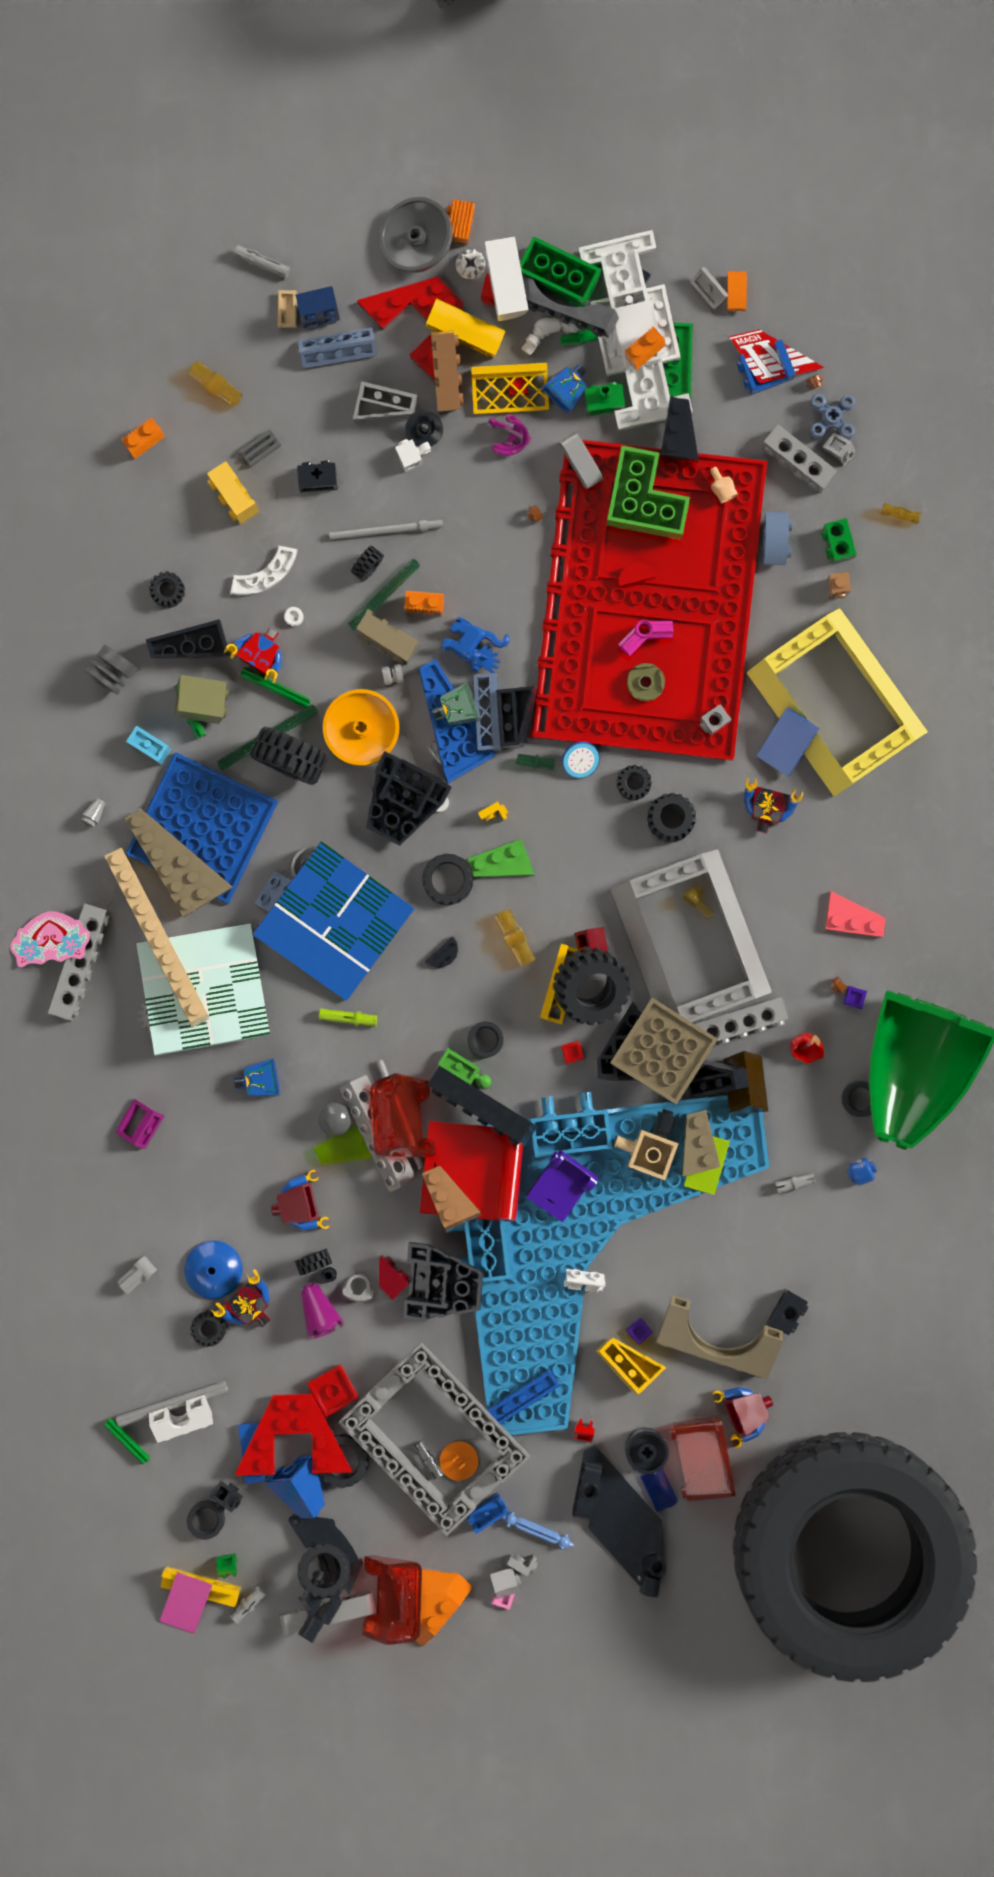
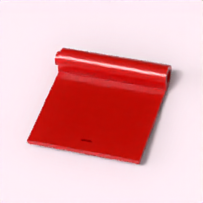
(479, 1164)

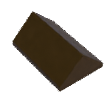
(752, 1098)

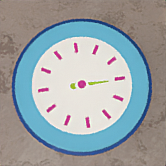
(580, 759)

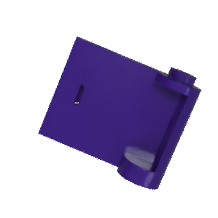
(562, 1183)

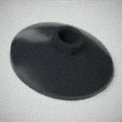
(431, 434)

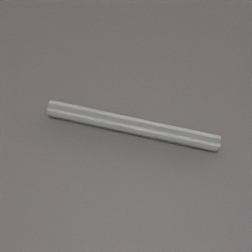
(171, 1404)

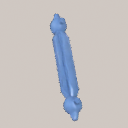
(537, 1530)

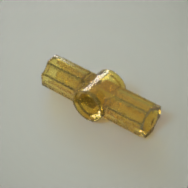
(215, 384)
(515, 937)

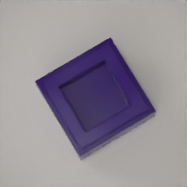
(854, 997)
(639, 1331)

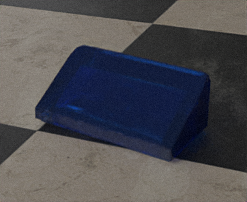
(659, 1490)

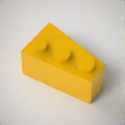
(629, 1365)

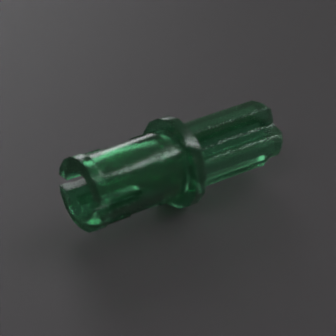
(535, 761)

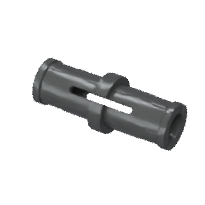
(428, 1460)

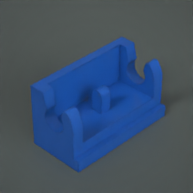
(487, 1513)

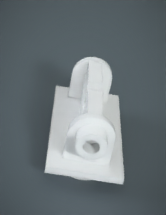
(592, 1280)

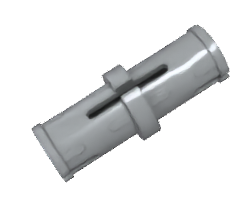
(795, 1183)
(247, 1605)

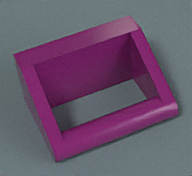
(146, 1127)

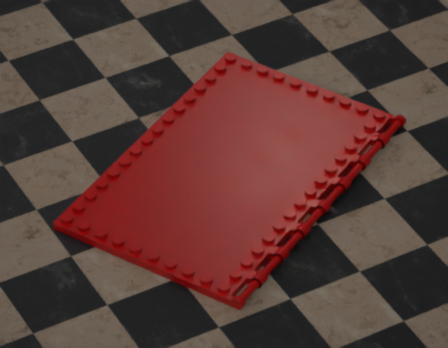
(699, 585)

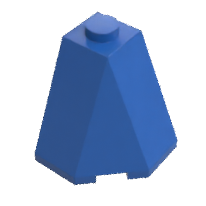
(298, 1487)

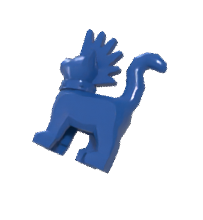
(469, 642)

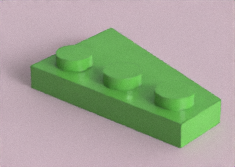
(502, 861)

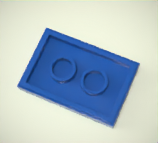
(788, 742)

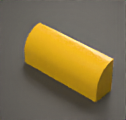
(470, 330)

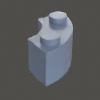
(776, 538)

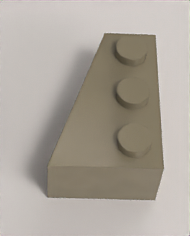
(386, 638)
(698, 1145)

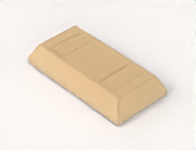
(287, 309)

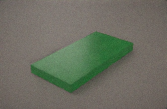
(679, 372)

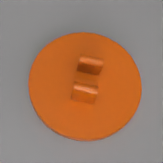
(459, 1460)

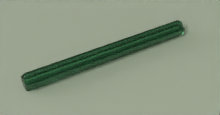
(284, 727)

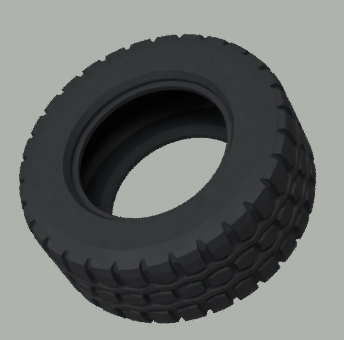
(903, 1626)

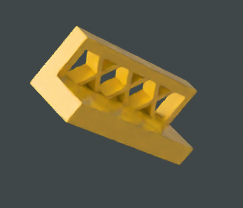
(550, 993)
(220, 1592)

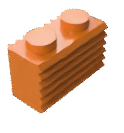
(461, 216)
(644, 348)
(143, 438)
(424, 603)

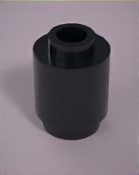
(663, 1123)

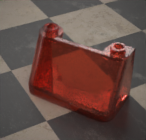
(397, 1117)
(703, 1458)
(398, 1600)

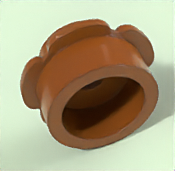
(815, 381)
(534, 513)
(838, 985)

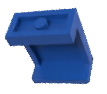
(750, 381)

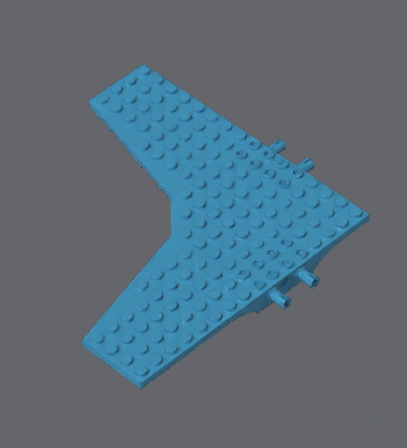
(526, 1311)

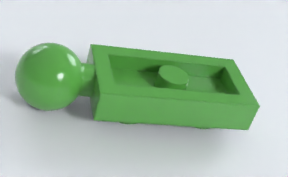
(464, 1069)

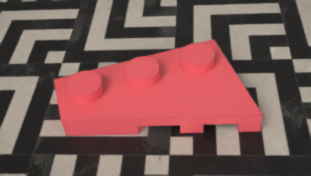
(852, 918)

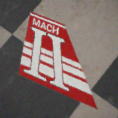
(762, 357)

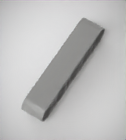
(351, 1607)

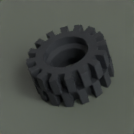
(367, 563)
(167, 578)
(637, 771)
(313, 1262)
(208, 1340)

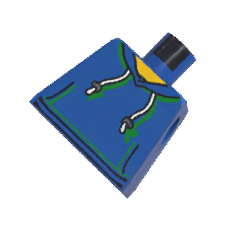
(565, 387)
(260, 1079)

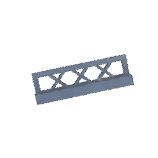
(337, 350)
(493, 686)

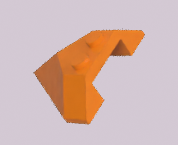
(440, 1598)

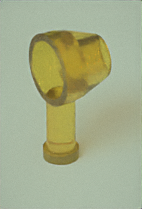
(693, 898)

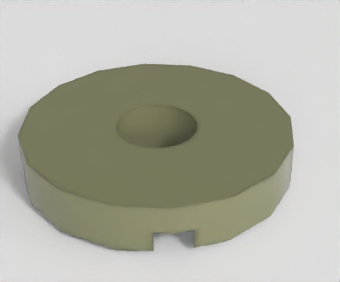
(645, 693)

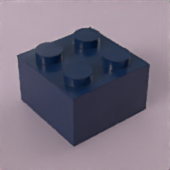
(317, 307)

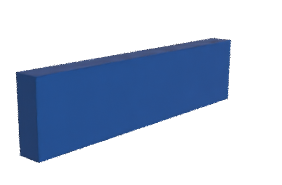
(524, 1396)

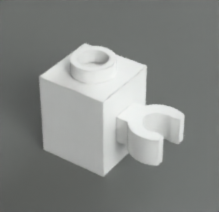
(410, 454)

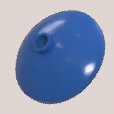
(226, 1265)

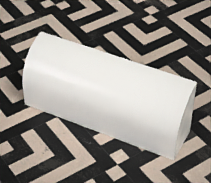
(506, 278)

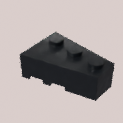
(679, 434)
(514, 715)
(717, 1078)

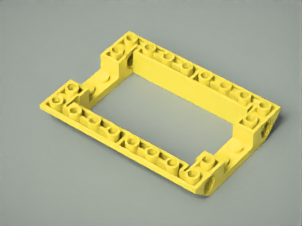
(819, 756)

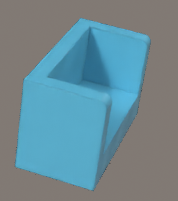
(148, 745)

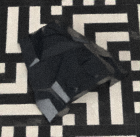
(403, 798)
(440, 1284)

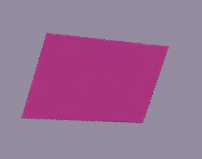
(185, 1602)

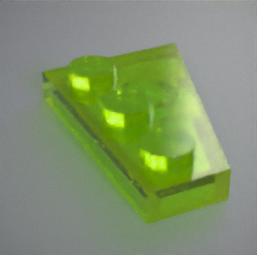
(343, 1148)

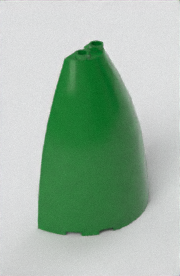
(921, 1066)

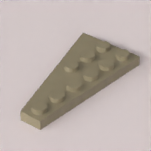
(181, 871)

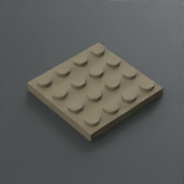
(664, 1051)

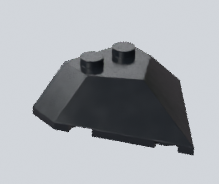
(605, 1069)

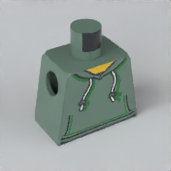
(458, 706)

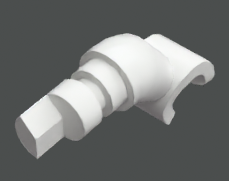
(543, 328)

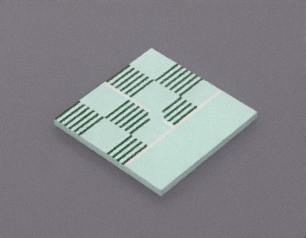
(227, 981)

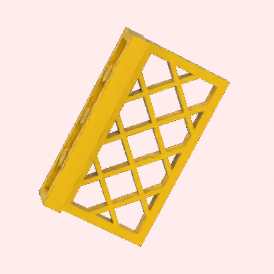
(505, 372)

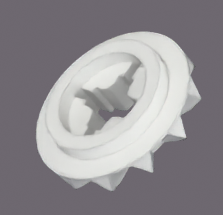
(470, 272)

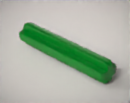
(126, 1441)

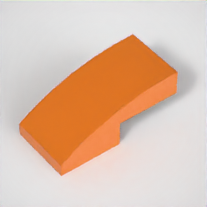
(736, 290)

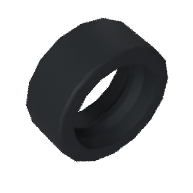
(471, 1035)
(845, 1099)
(205, 1534)

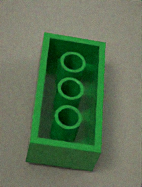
(577, 276)

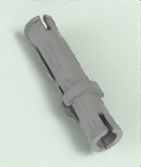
(261, 261)

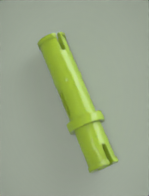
(348, 1017)

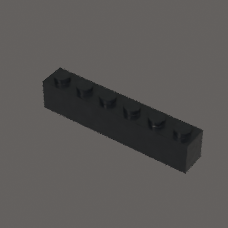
(483, 1106)

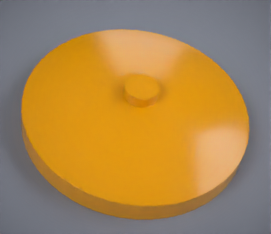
(360, 727)

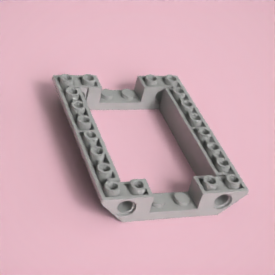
(626, 897)
(408, 1477)

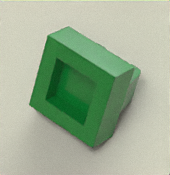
(226, 1565)

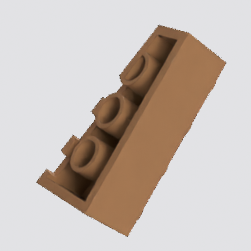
(445, 370)

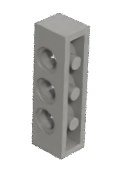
(780, 436)

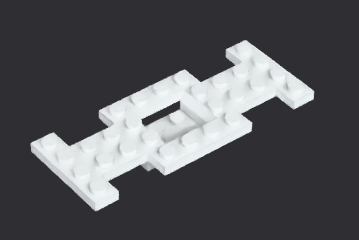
(637, 311)

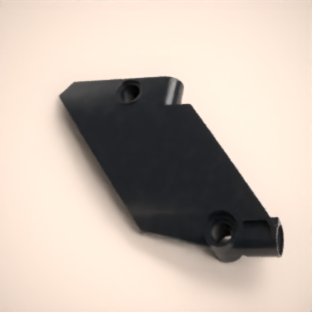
(620, 1520)

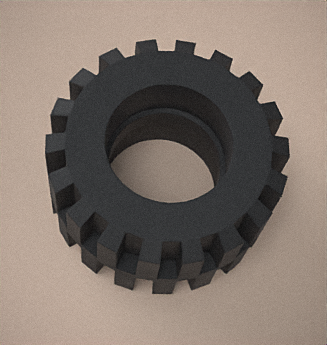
(676, 801)

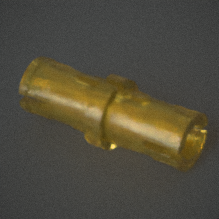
(900, 513)

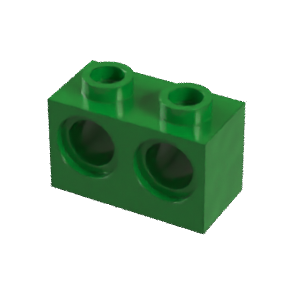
(843, 540)

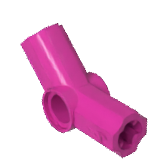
(635, 639)

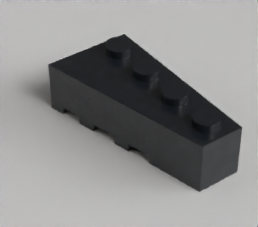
(198, 641)

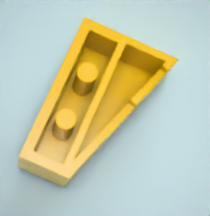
(232, 493)

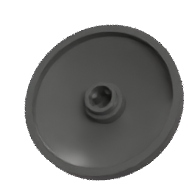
(415, 235)

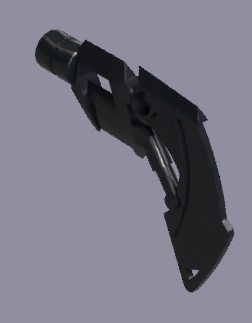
(315, 1532)

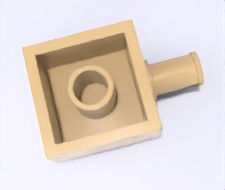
(649, 1153)

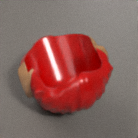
(807, 1048)

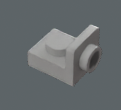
(840, 448)
(519, 1564)

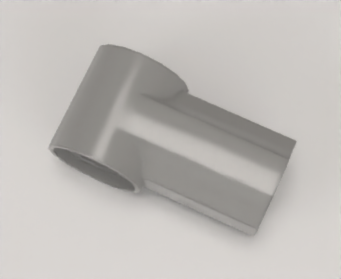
(140, 1272)

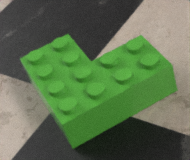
(638, 506)

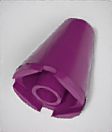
(318, 1312)

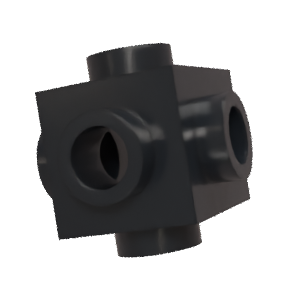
(226, 1496)

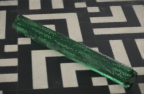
(385, 592)

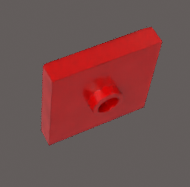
(333, 1390)

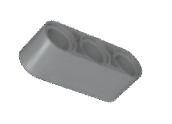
(581, 460)

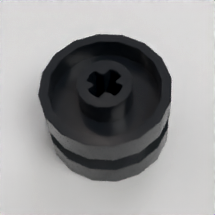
(646, 1462)

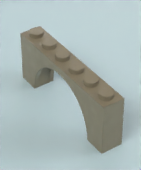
(753, 1358)

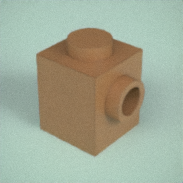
(838, 585)

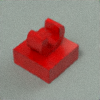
(584, 1433)

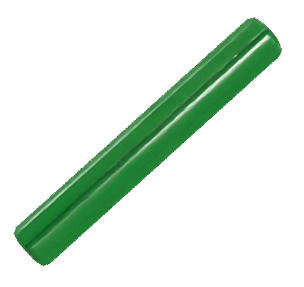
(275, 687)

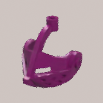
(517, 431)

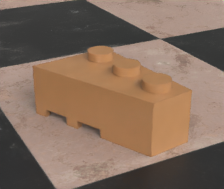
(451, 1203)

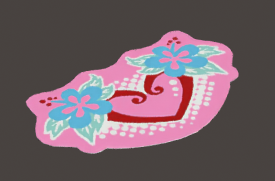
(50, 937)

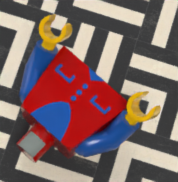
(259, 652)

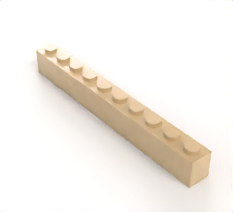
(157, 937)

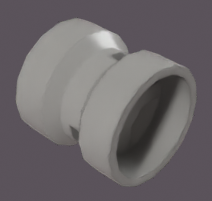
(397, 674)

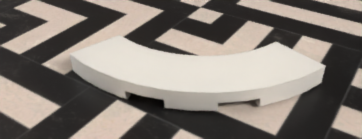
(266, 578)

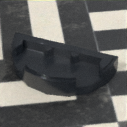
(444, 955)

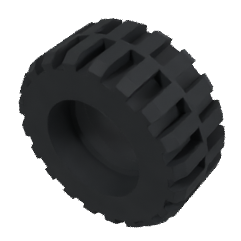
(288, 755)
(607, 1001)

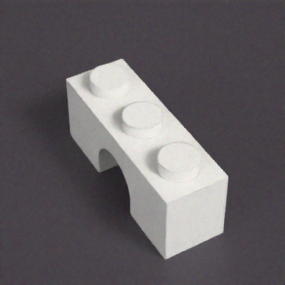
(168, 1426)

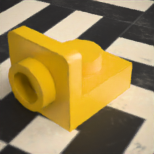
(489, 812)

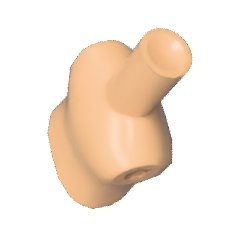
(723, 486)

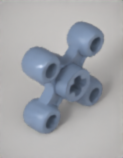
(827, 421)

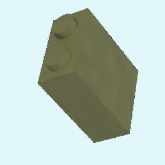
(201, 699)

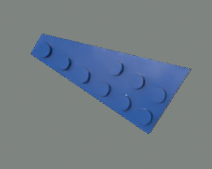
(455, 743)

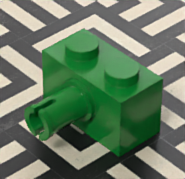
(604, 399)

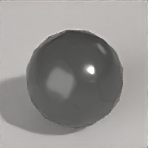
(335, 1119)

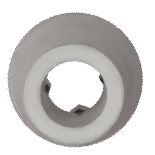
(93, 813)

